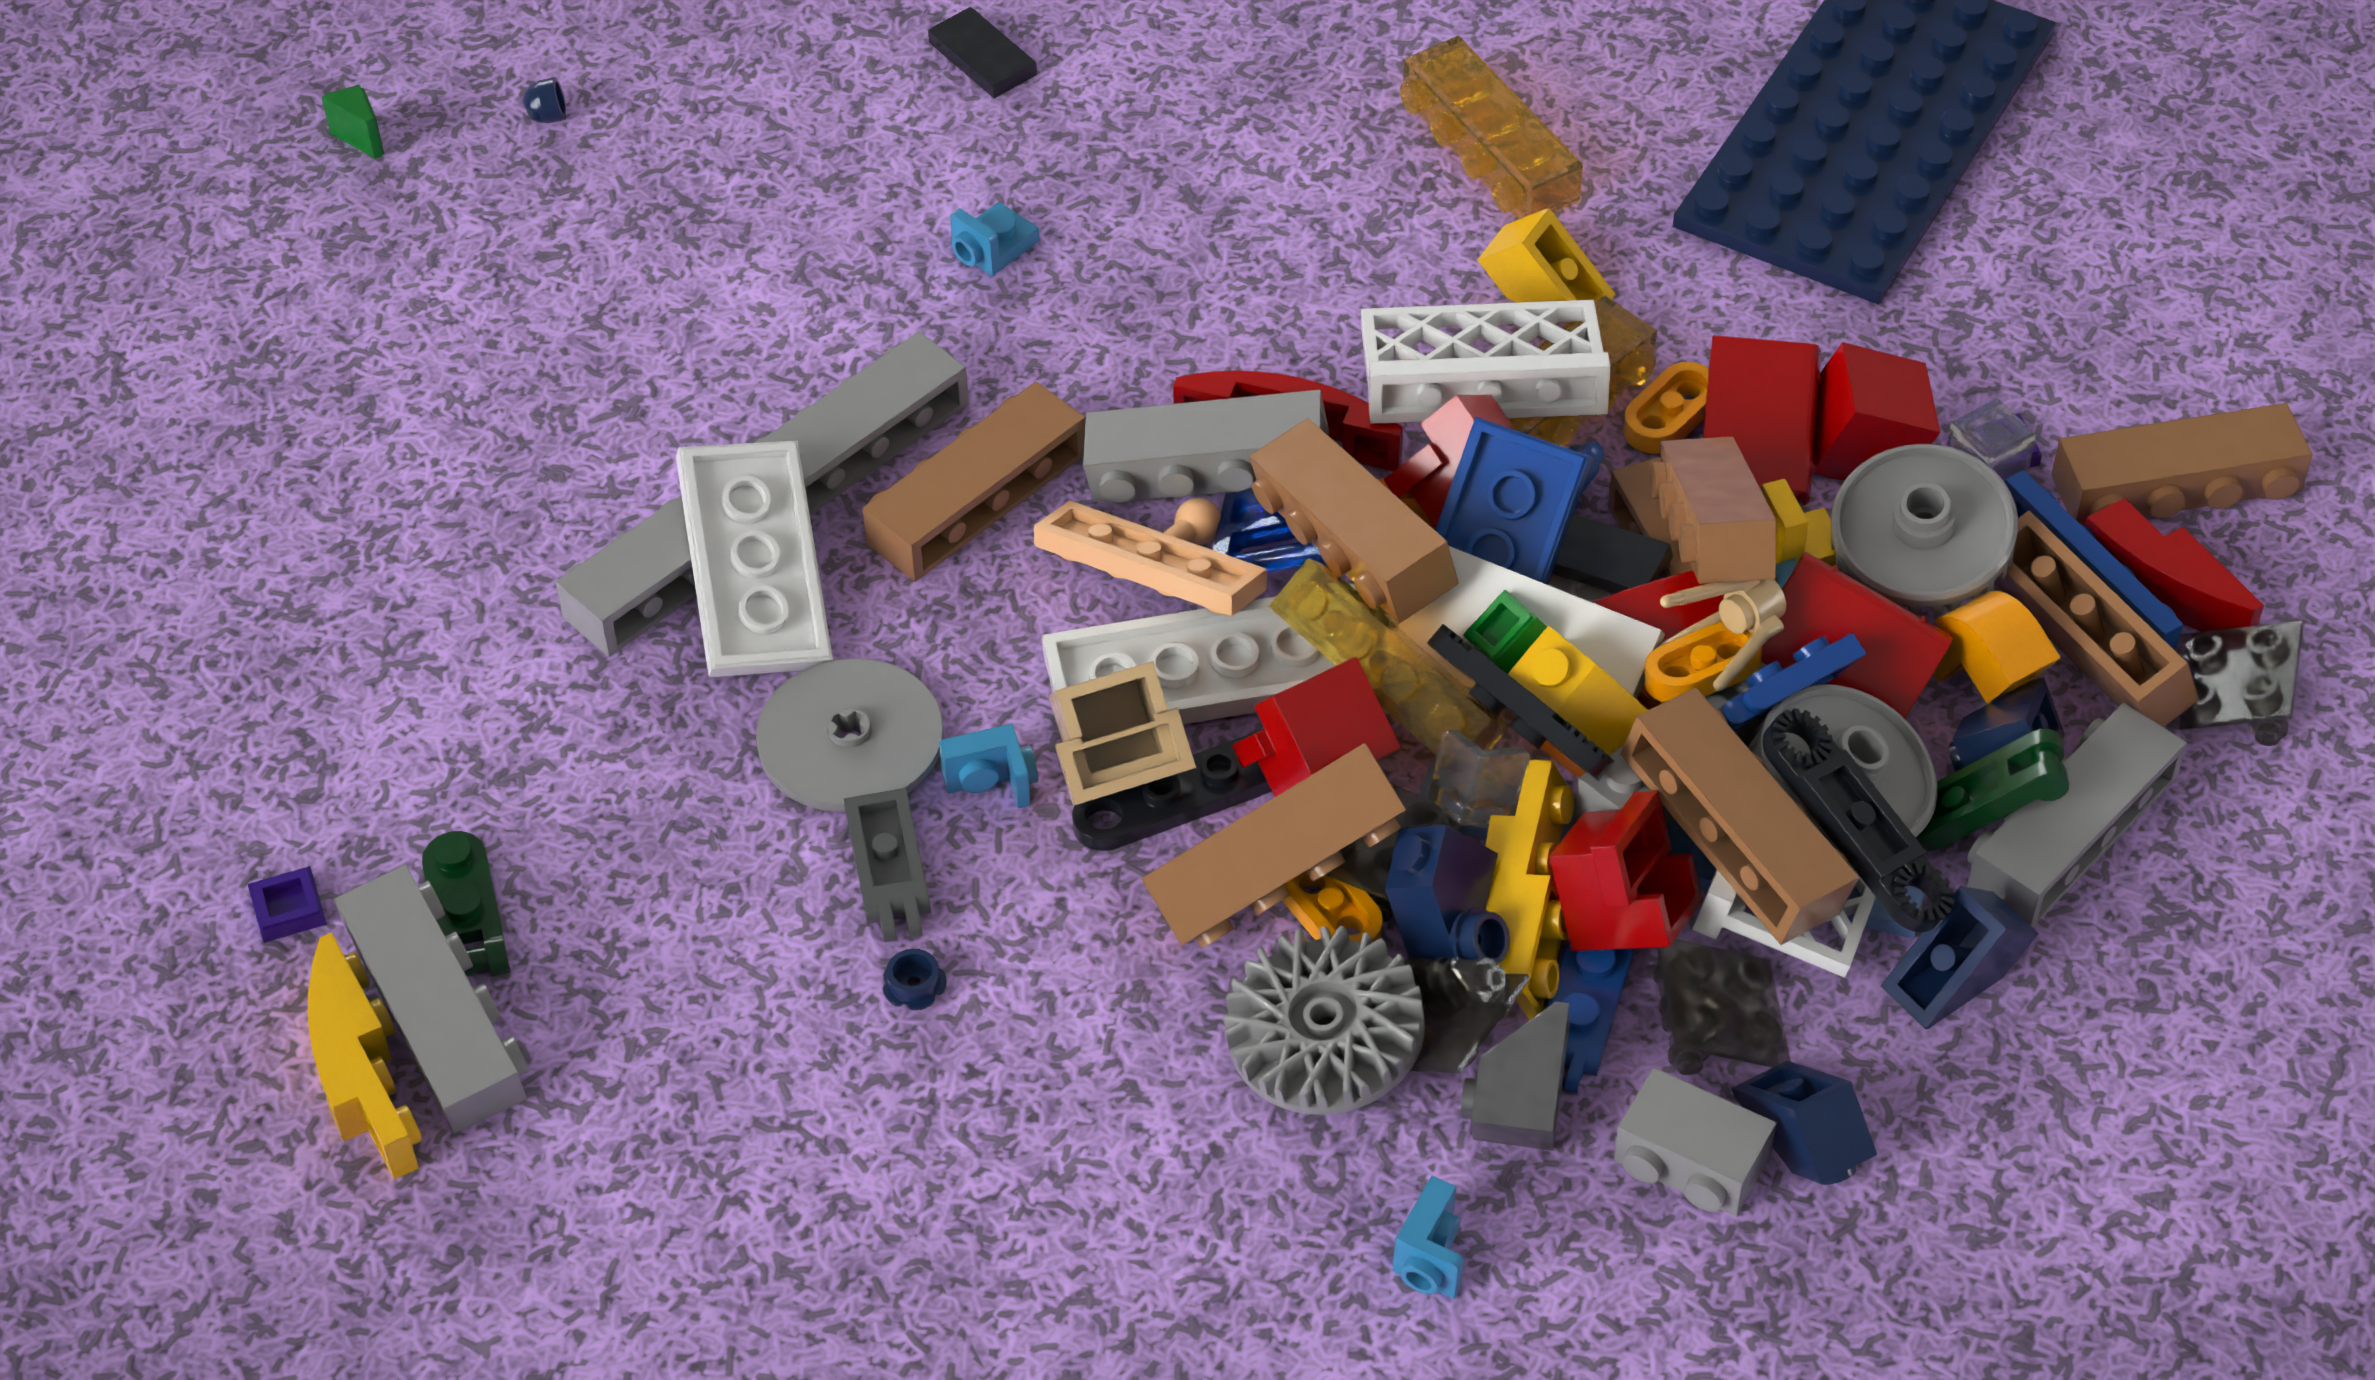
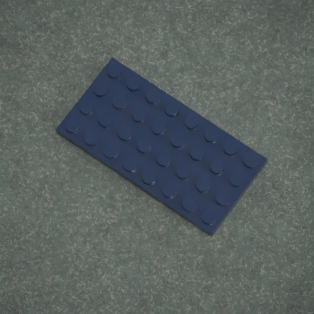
(1863, 136)

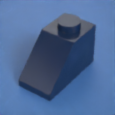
(2004, 722)
(1433, 881)
(1959, 956)
(1817, 1120)

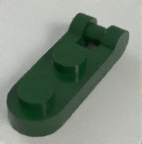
(1996, 787)
(464, 885)

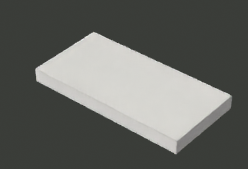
(753, 558)
(1604, 636)

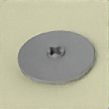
(802, 742)

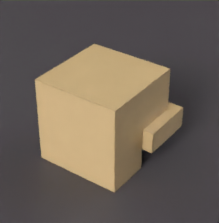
(1118, 733)

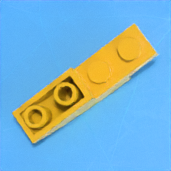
(1525, 885)
(352, 1054)

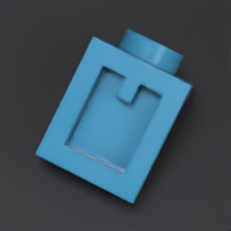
(991, 238)
(987, 757)
(1425, 1240)

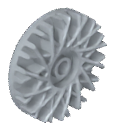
(1924, 526)
(1877, 741)
(1325, 1023)

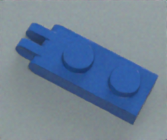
(1814, 665)
(1593, 988)

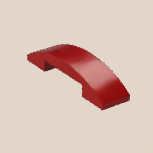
(1346, 414)

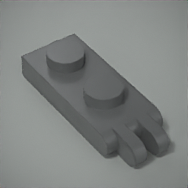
(888, 860)

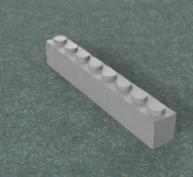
(839, 443)

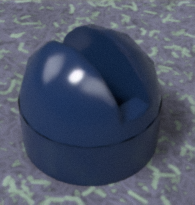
(545, 101)

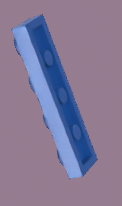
(2080, 540)

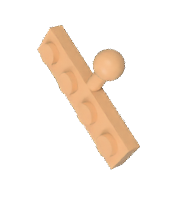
(1163, 561)

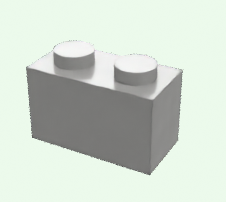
(1693, 1143)

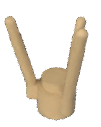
(1746, 606)

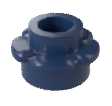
(1479, 935)
(908, 966)

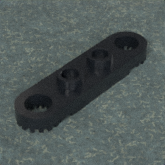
(1533, 718)
(1173, 800)
(1858, 820)

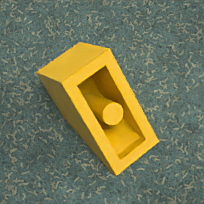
(1541, 263)
(1578, 690)

